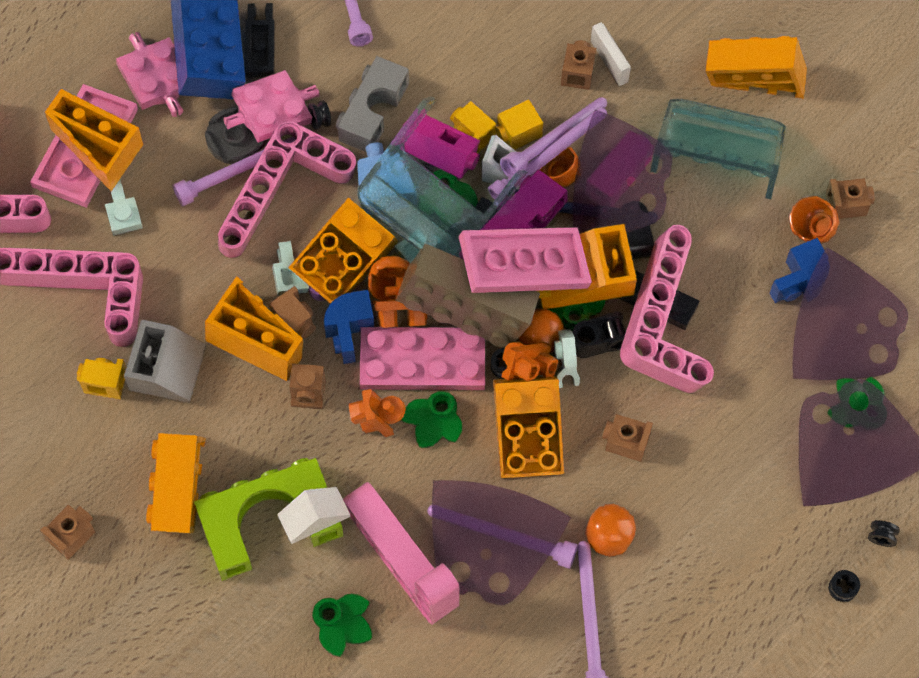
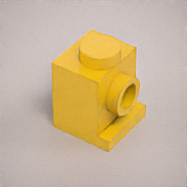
(474, 123)
(102, 377)

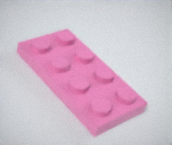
(61, 170)
(524, 259)
(421, 359)

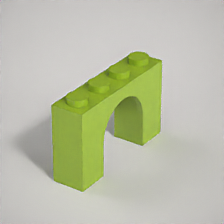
(224, 511)

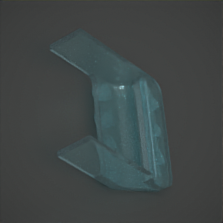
(723, 138)
(417, 201)

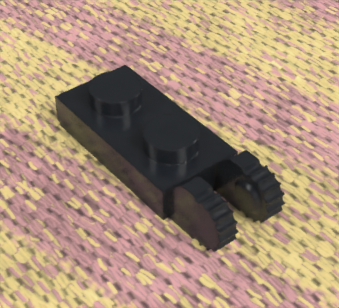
(259, 43)

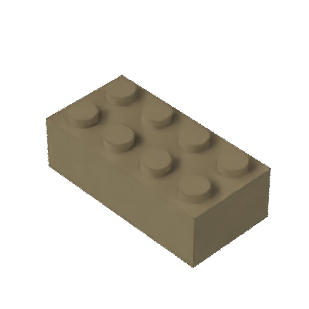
(441, 288)

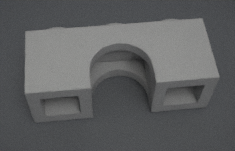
(381, 84)

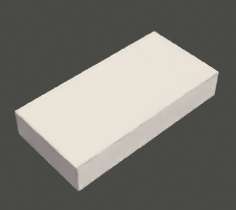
(610, 53)

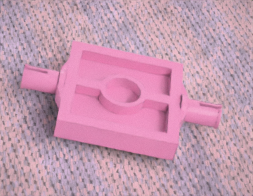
(152, 73)
(270, 102)

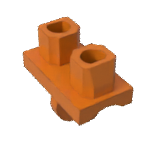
(388, 309)
(528, 361)
(377, 413)

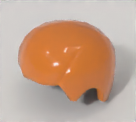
(562, 167)
(814, 219)
(384, 274)
(543, 328)
(610, 530)

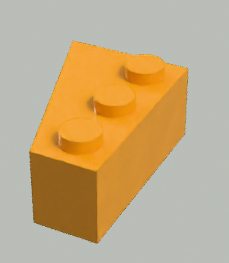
(757, 63)
(94, 136)
(253, 332)
(174, 482)

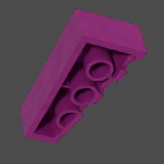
(531, 206)

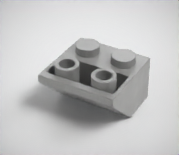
(164, 362)

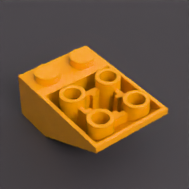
(343, 252)
(608, 265)
(529, 427)

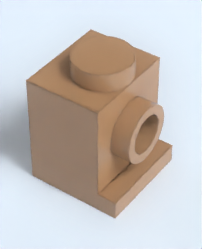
(578, 65)
(841, 197)
(294, 313)
(307, 386)
(627, 446)
(69, 541)

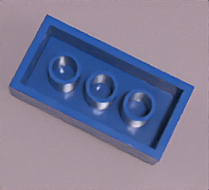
(207, 47)

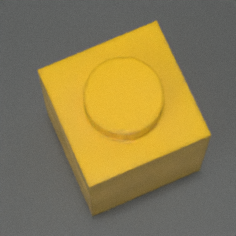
(519, 125)

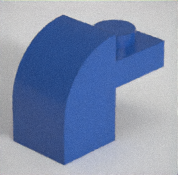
(801, 263)
(346, 317)

